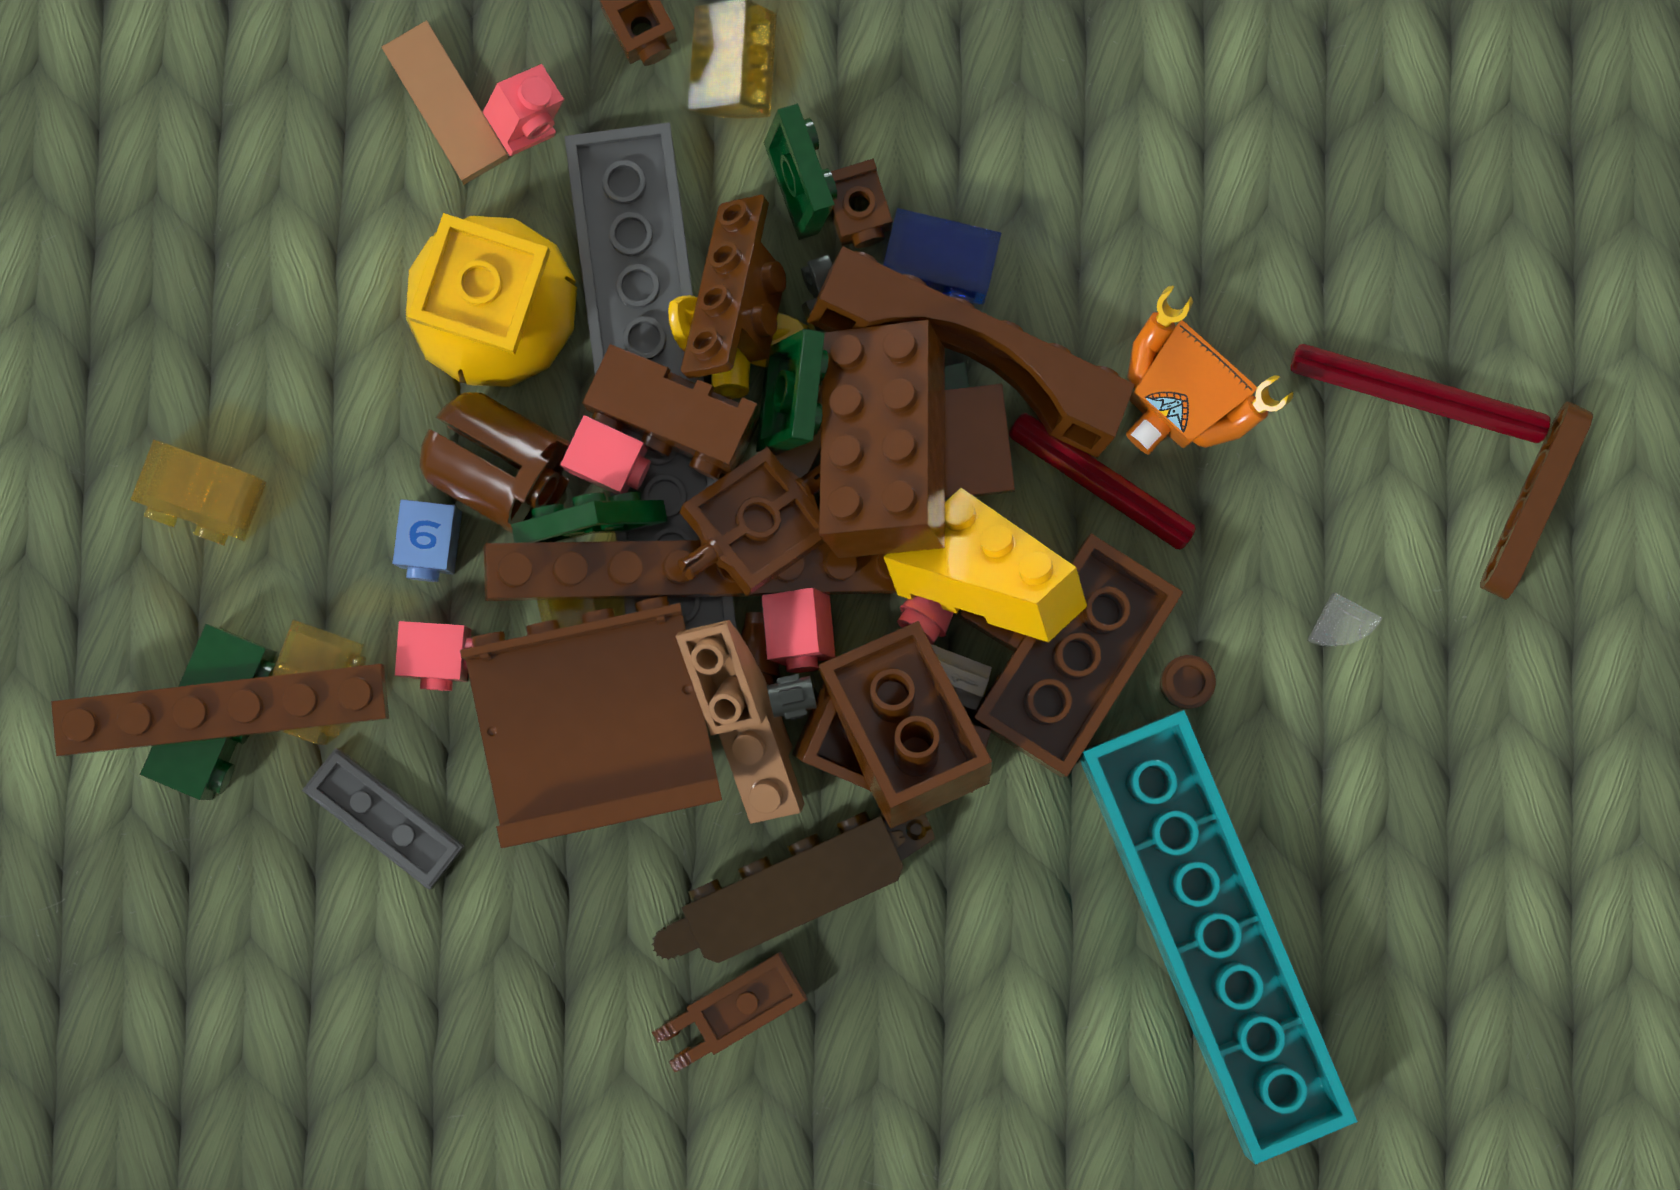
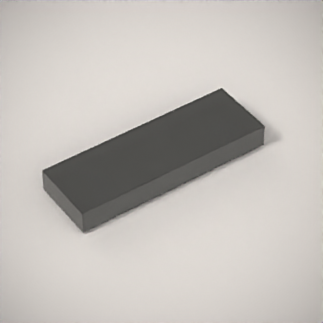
(383, 818)

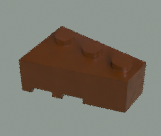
(671, 412)

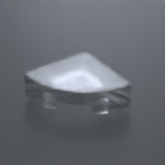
(1343, 623)

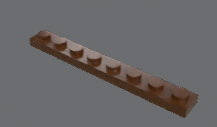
(653, 571)

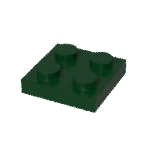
(802, 181)
(791, 392)

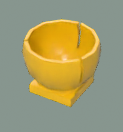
(490, 300)

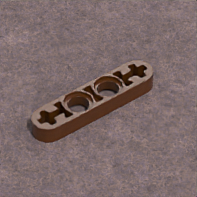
(1536, 500)

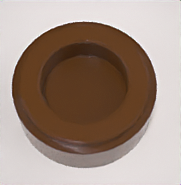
(1187, 682)

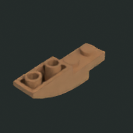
(740, 711)

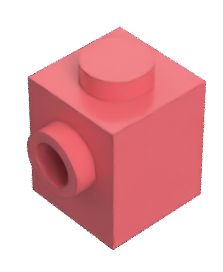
(606, 457)
(798, 629)
(432, 654)

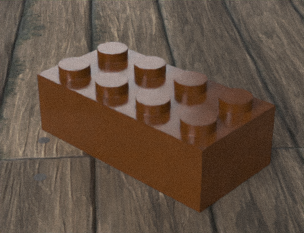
(883, 440)
(1062, 689)

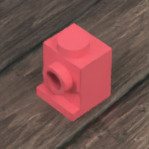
(524, 109)

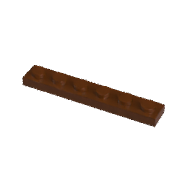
(220, 710)

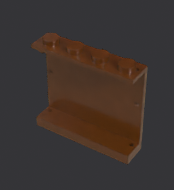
(590, 723)

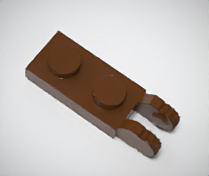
(736, 1009)

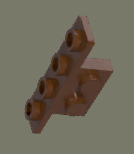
(736, 293)

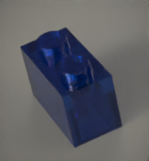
(943, 254)

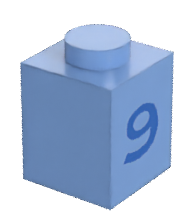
(427, 539)

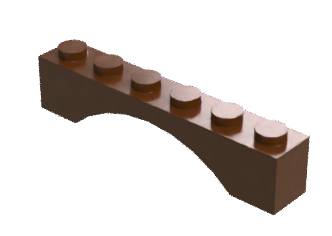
(1069, 395)

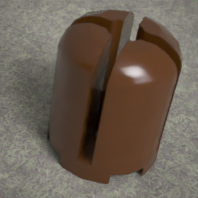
(507, 436)

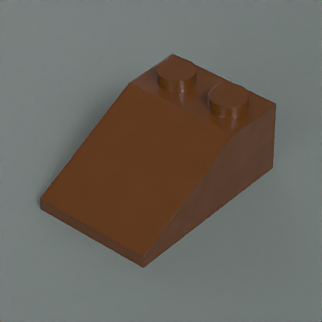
(906, 724)

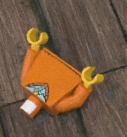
(1190, 386)

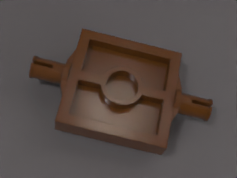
(754, 522)

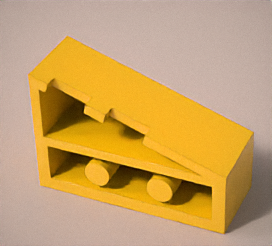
(992, 572)

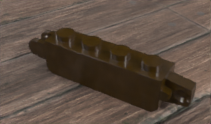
(795, 890)

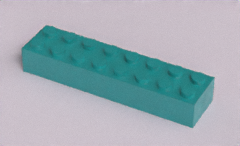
(1217, 938)

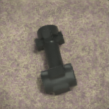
(791, 697)

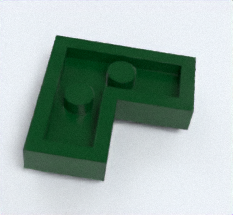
(588, 516)

